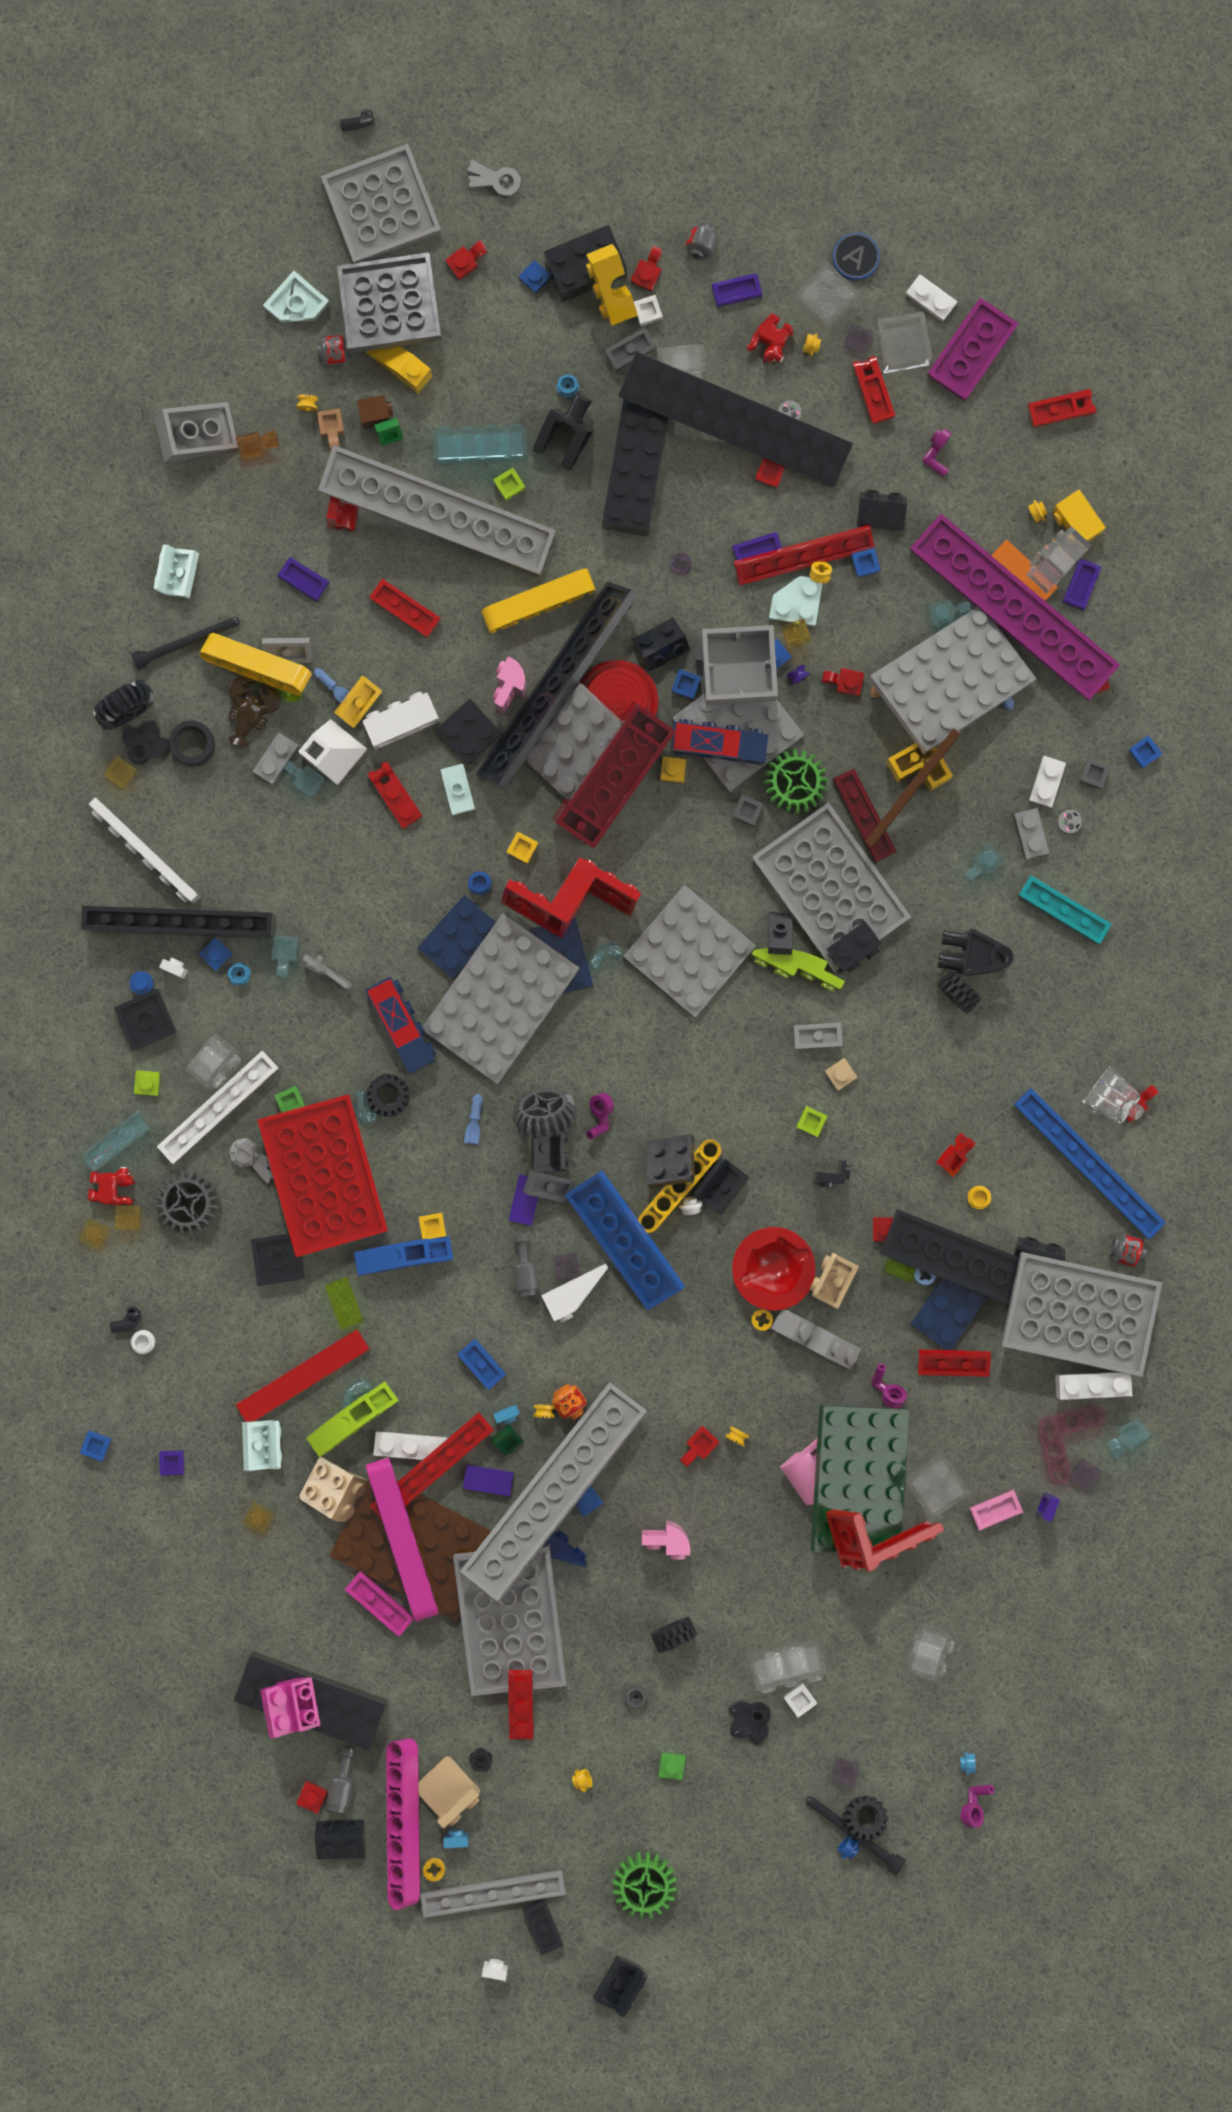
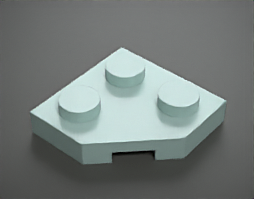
(296, 301)
(797, 601)

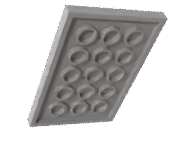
(952, 679)
(829, 882)
(500, 998)
(1081, 1314)
(514, 1633)

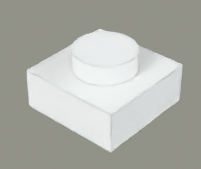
(648, 310)
(174, 967)
(800, 1700)
(495, 1969)

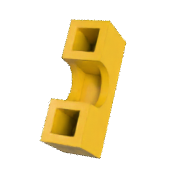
(605, 267)

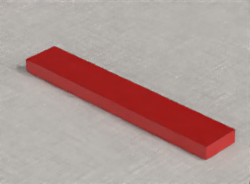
(803, 555)
(302, 1376)
(441, 1459)

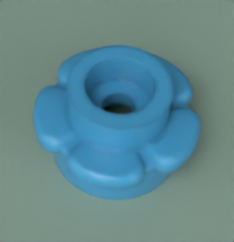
(563, 381)
(245, 972)
(968, 1764)

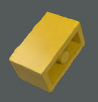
(1079, 514)

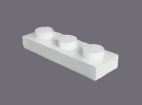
(405, 1445)

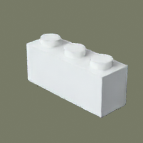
(400, 720)
(1093, 1385)

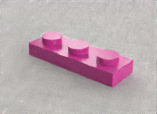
(379, 1603)

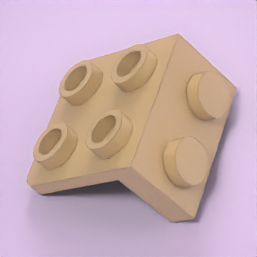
(834, 1280)
(333, 1490)
(448, 1791)

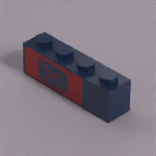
(718, 742)
(400, 1025)

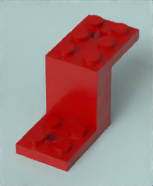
(581, 881)

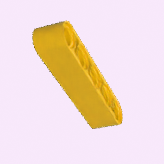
(539, 599)
(255, 664)
(675, 1198)

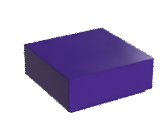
(171, 1462)

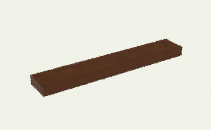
(913, 787)

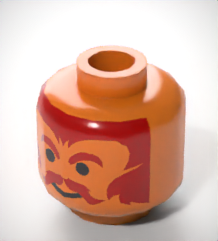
(569, 1402)

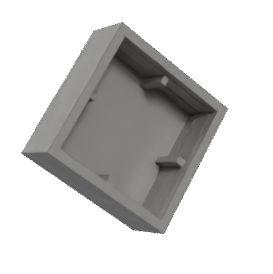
(739, 665)

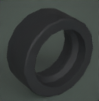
(174, 739)

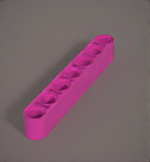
(402, 1539)
(402, 1823)

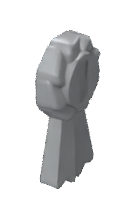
(504, 181)
(319, 968)
(245, 1153)

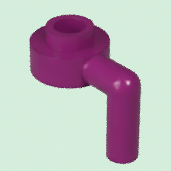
(939, 440)
(601, 1106)
(893, 1395)
(972, 1813)

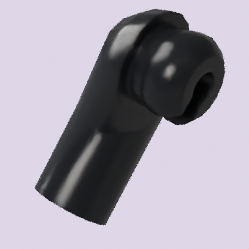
(355, 123)
(128, 1323)

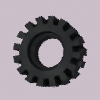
(959, 991)
(402, 1095)
(673, 1634)
(878, 1812)

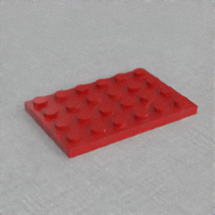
(322, 1175)

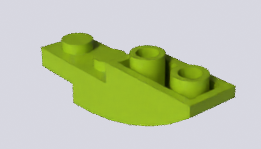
(808, 964)
(352, 1419)

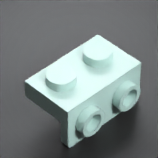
(176, 572)
(261, 1445)

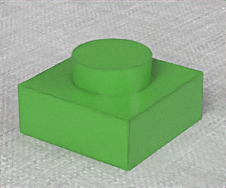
(290, 1099)
(672, 1765)

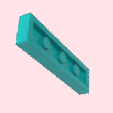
(1064, 910)

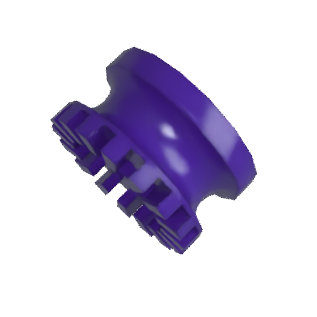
(798, 675)

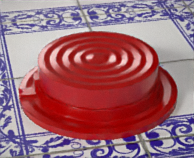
(620, 683)
(773, 1268)

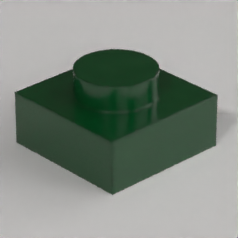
(507, 1440)

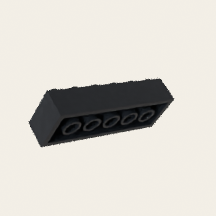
(635, 470)
(342, 1709)

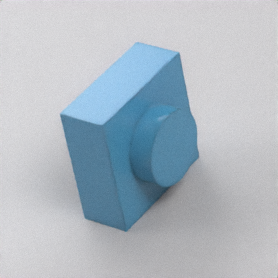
(507, 1415)
(456, 1839)

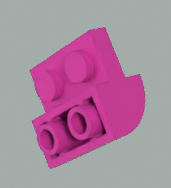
(290, 1707)

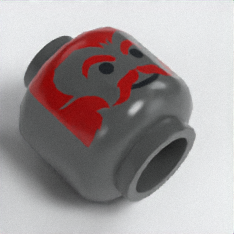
(702, 241)
(333, 351)
(1127, 1250)

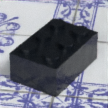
(569, 261)

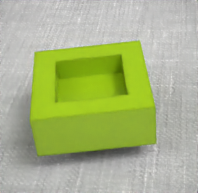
(509, 484)
(147, 1083)
(811, 1121)

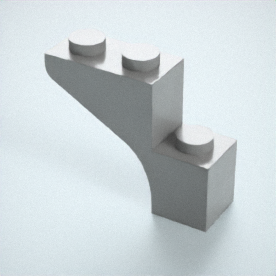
(816, 1338)

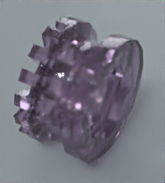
(681, 556)

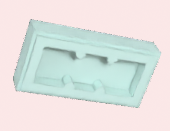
(457, 789)

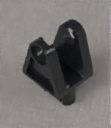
(573, 418)
(977, 953)

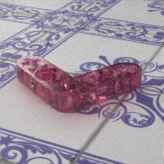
(1061, 1429)

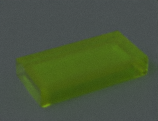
(344, 1303)

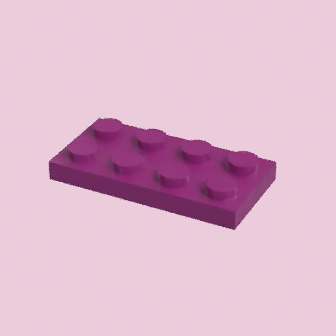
(972, 349)

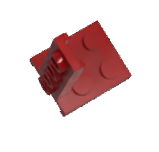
(856, 1549)

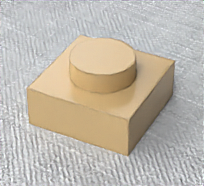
(840, 1074)

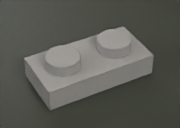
(291, 649)
(275, 758)
(1031, 833)
(817, 1036)

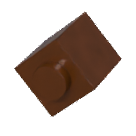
(374, 410)

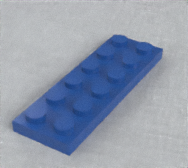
(624, 1240)

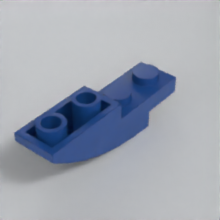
(403, 1255)

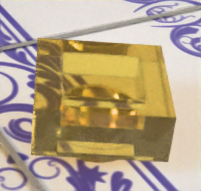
(796, 634)
(120, 772)
(128, 1217)
(94, 1233)
(258, 1517)

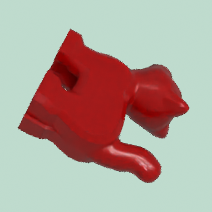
(772, 337)
(108, 1187)

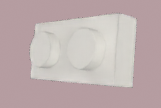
(931, 298)
(1047, 781)

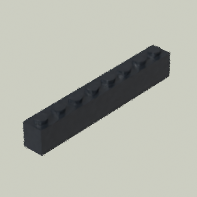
(178, 922)

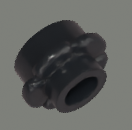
(480, 1766)

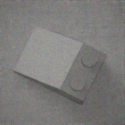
(195, 431)

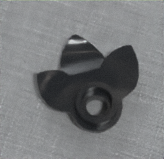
(146, 739)
(747, 1723)

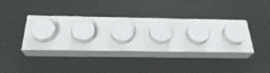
(135, 845)
(217, 1107)

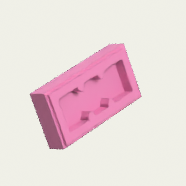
(996, 1510)

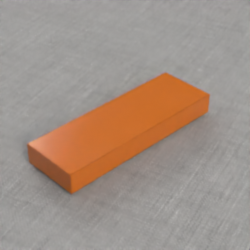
(1019, 566)

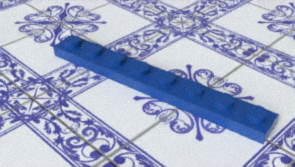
(1089, 1163)

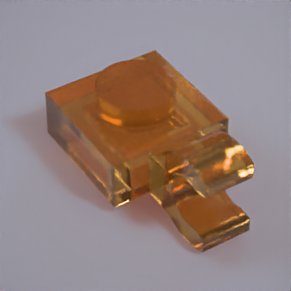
(253, 445)

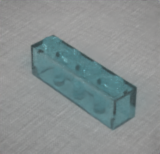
(480, 444)

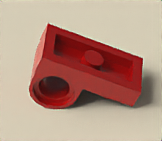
(341, 515)

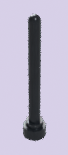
(143, 658)
(892, 1861)

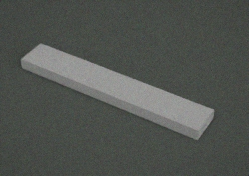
(492, 1894)

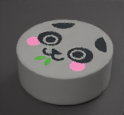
(791, 408)
(1069, 821)

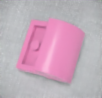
(511, 682)
(801, 1472)
(673, 1538)

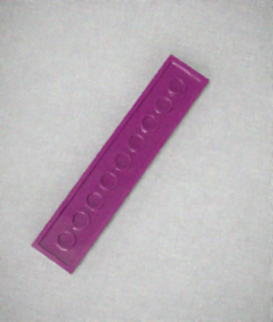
(1014, 607)

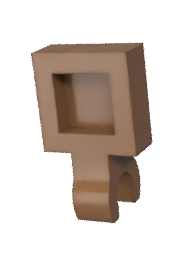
(331, 425)

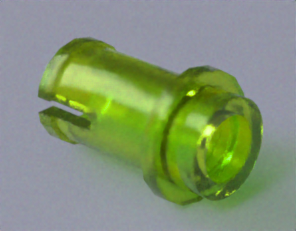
(899, 1270)

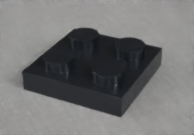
(468, 731)
(145, 1019)
(670, 1161)
(276, 1260)

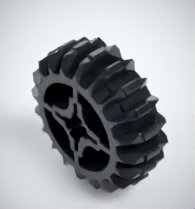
(123, 704)

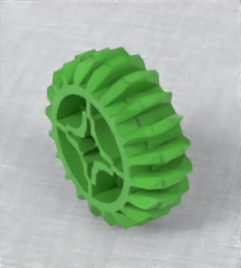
(805, 787)
(655, 1887)

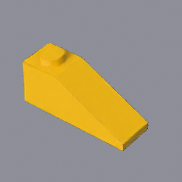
(403, 366)

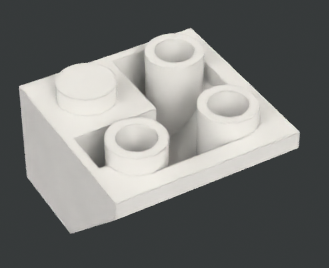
(332, 751)

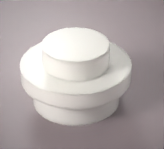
(690, 1205)
(143, 1342)

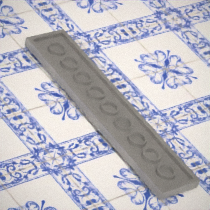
(436, 510)
(553, 1492)

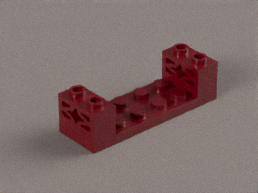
(614, 775)

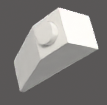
(569, 1296)

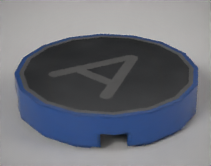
(856, 256)

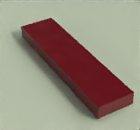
(863, 813)

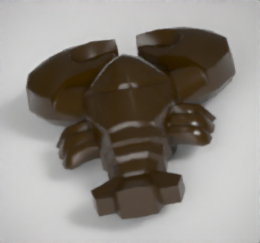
(249, 708)

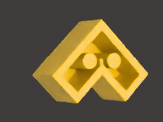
(912, 761)

